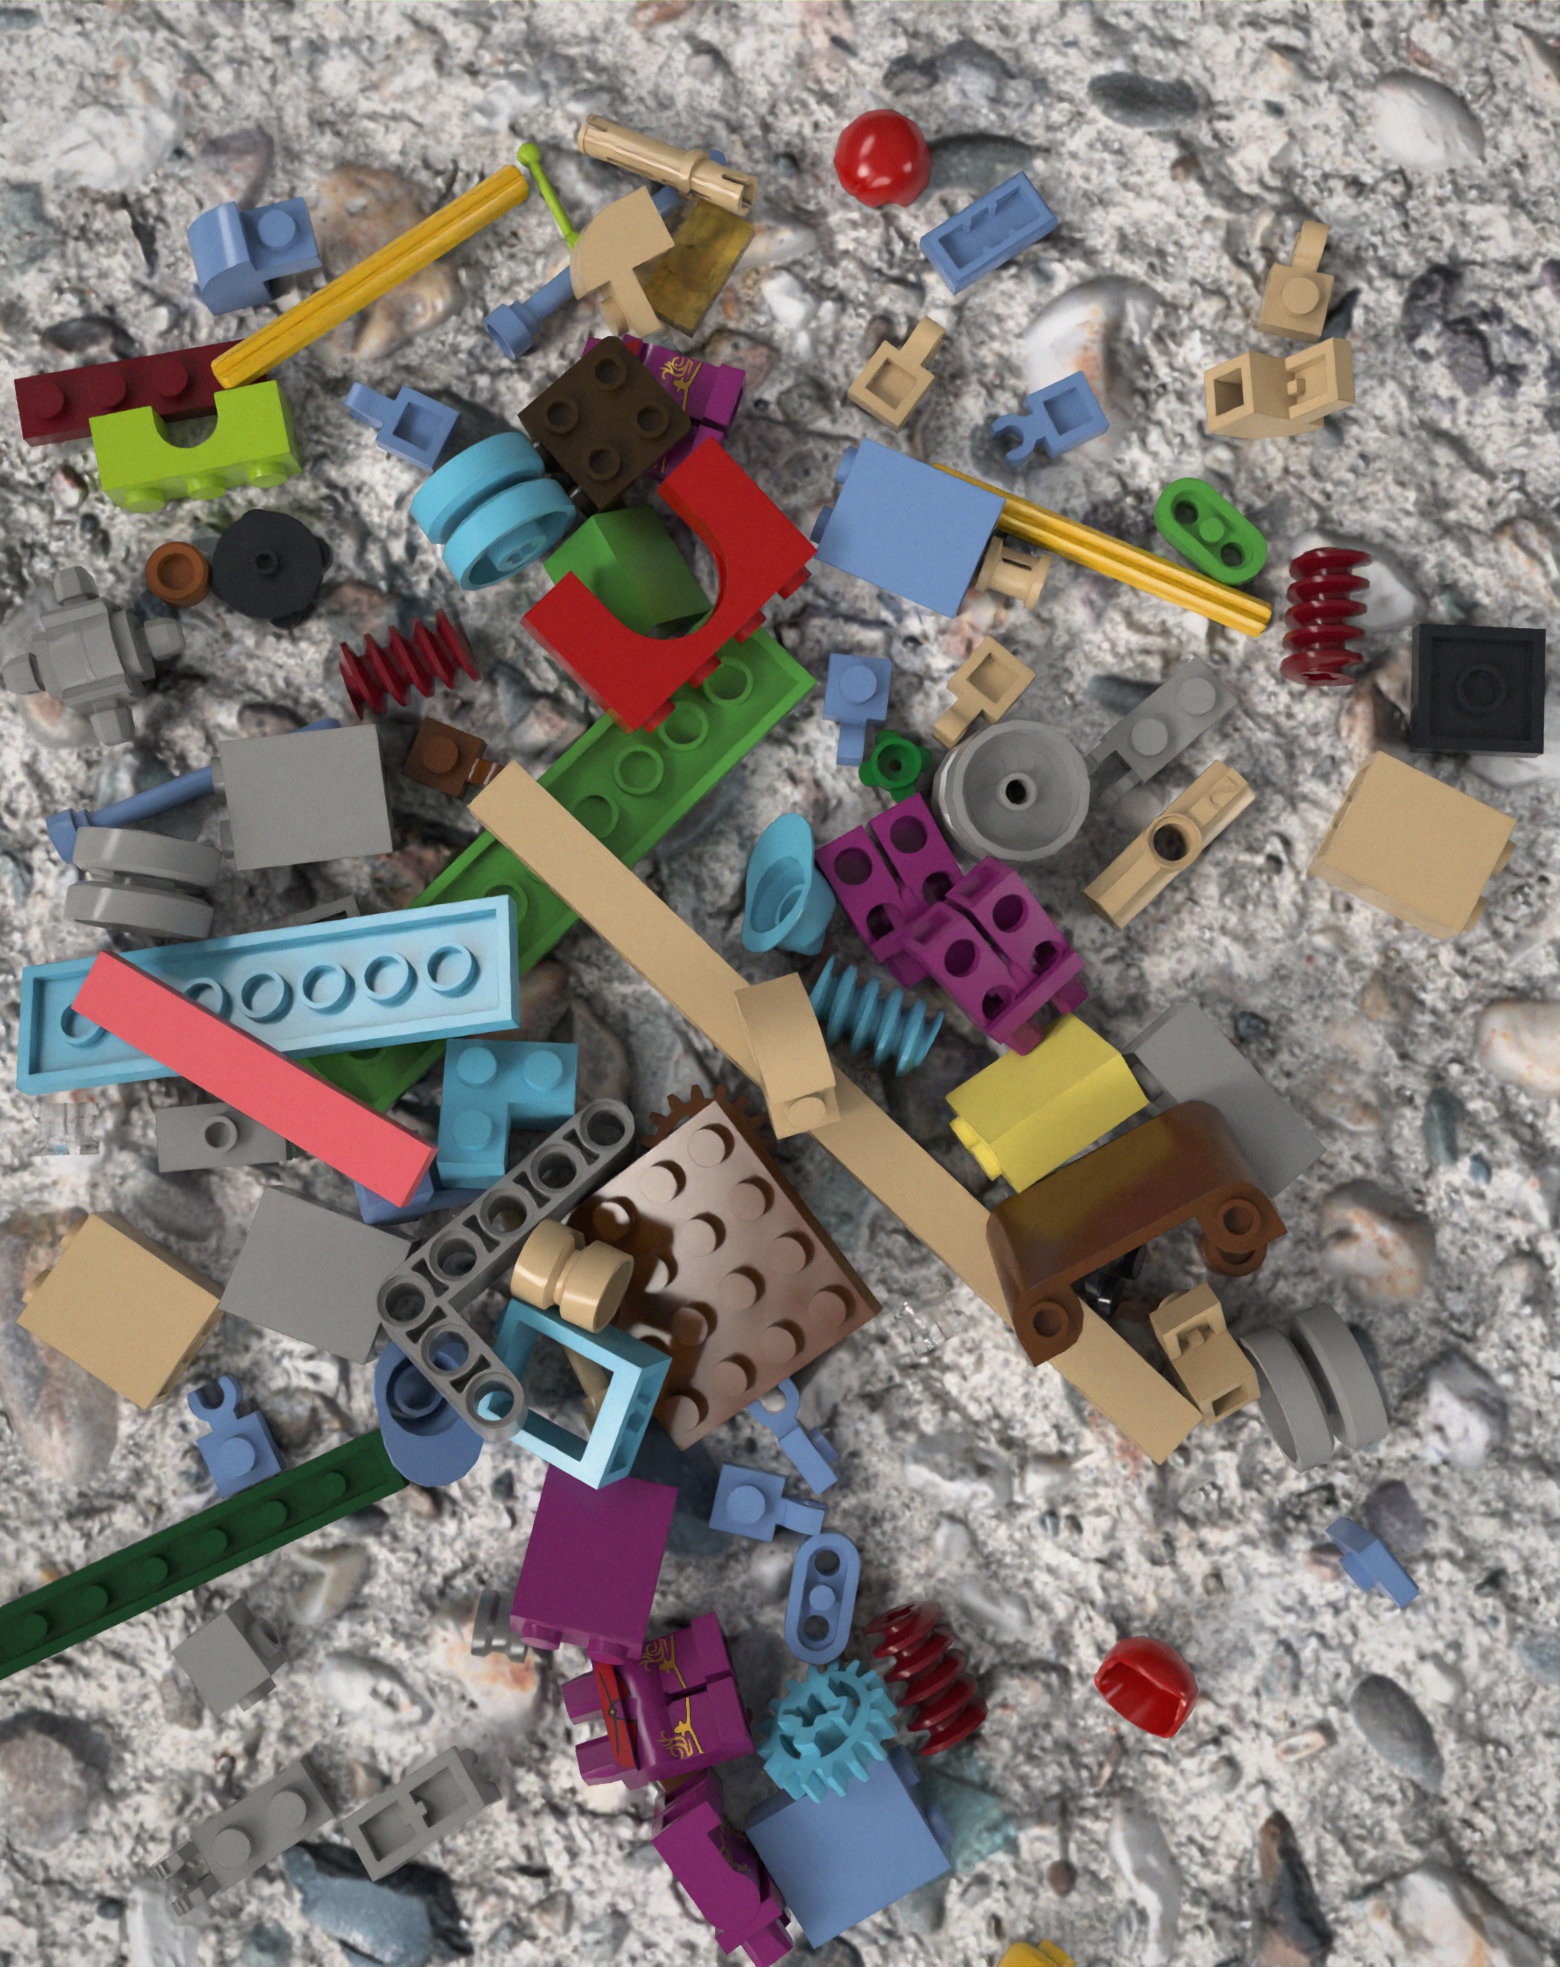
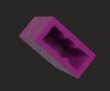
(593, 1565)

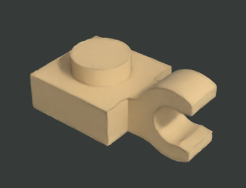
(1297, 294)
(895, 379)
(985, 688)

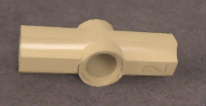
(1194, 818)

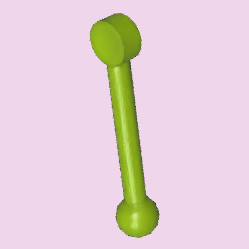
(529, 156)

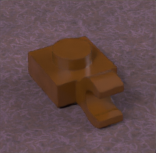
(448, 760)

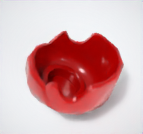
(883, 159)
(1148, 1684)

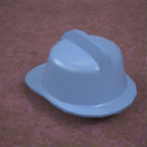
(417, 1424)

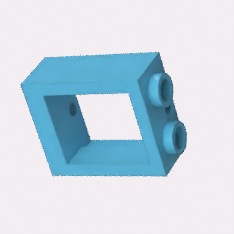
(626, 1406)

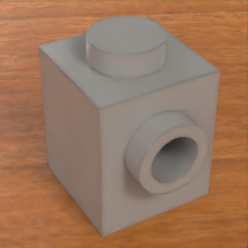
(232, 1658)

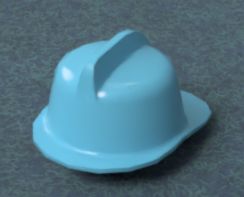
(785, 891)

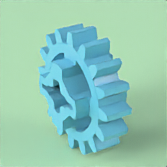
(827, 1730)

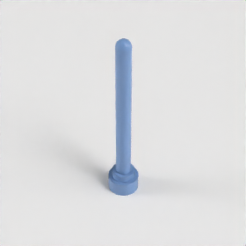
(517, 324)
(64, 825)

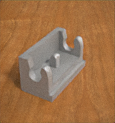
(419, 1812)

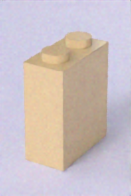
(1414, 847)
(123, 1307)

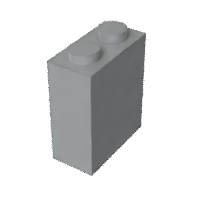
(304, 797)
(316, 1273)

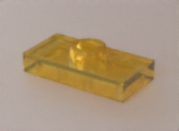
(698, 266)

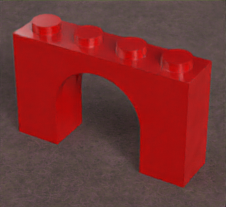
(754, 558)

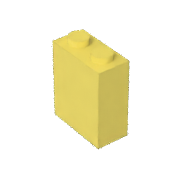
(1044, 1106)

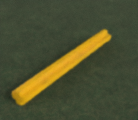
(370, 278)
(1127, 562)

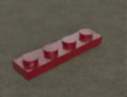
(174, 383)

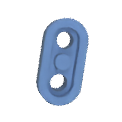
(822, 1594)

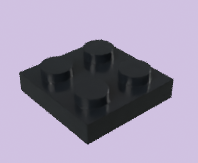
(1477, 690)

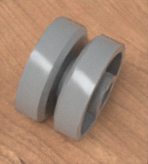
(1047, 787)
(144, 878)
(1315, 1387)

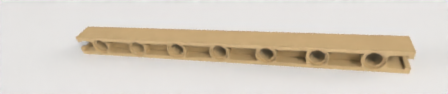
(863, 1140)

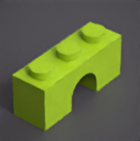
(250, 445)

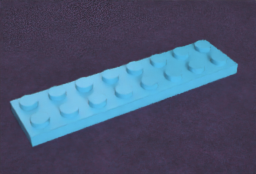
(296, 989)

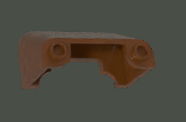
(1115, 1201)

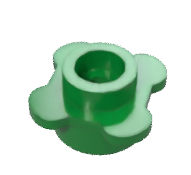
(893, 748)

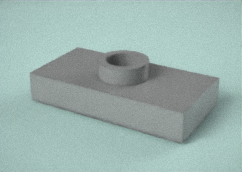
(214, 1138)

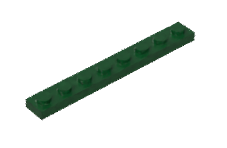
(195, 1551)

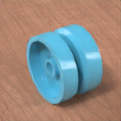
(492, 510)

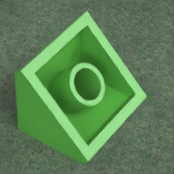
(633, 571)

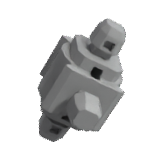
(93, 656)

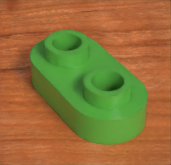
(1214, 529)

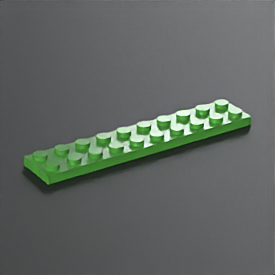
(626, 796)

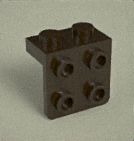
(604, 426)

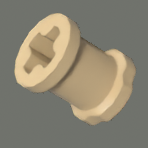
(1013, 573)

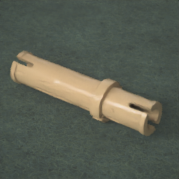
(683, 170)

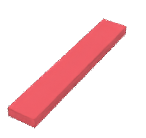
(255, 1078)

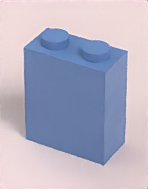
(906, 526)
(854, 1850)

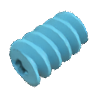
(873, 1019)

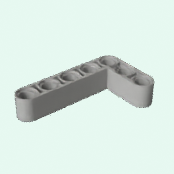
(495, 1254)

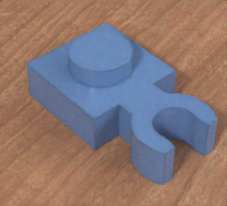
(1057, 417)
(239, 1447)

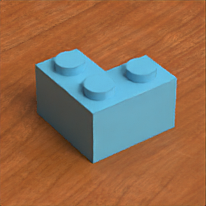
(499, 1089)

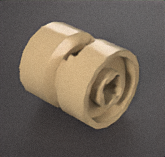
(577, 1277)

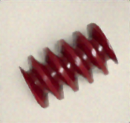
(1322, 616)
(407, 663)
(930, 1672)

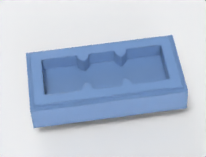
(988, 233)
(1371, 1562)

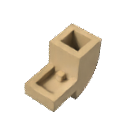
(607, 253)
(1279, 396)
(788, 1055)
(1202, 1353)

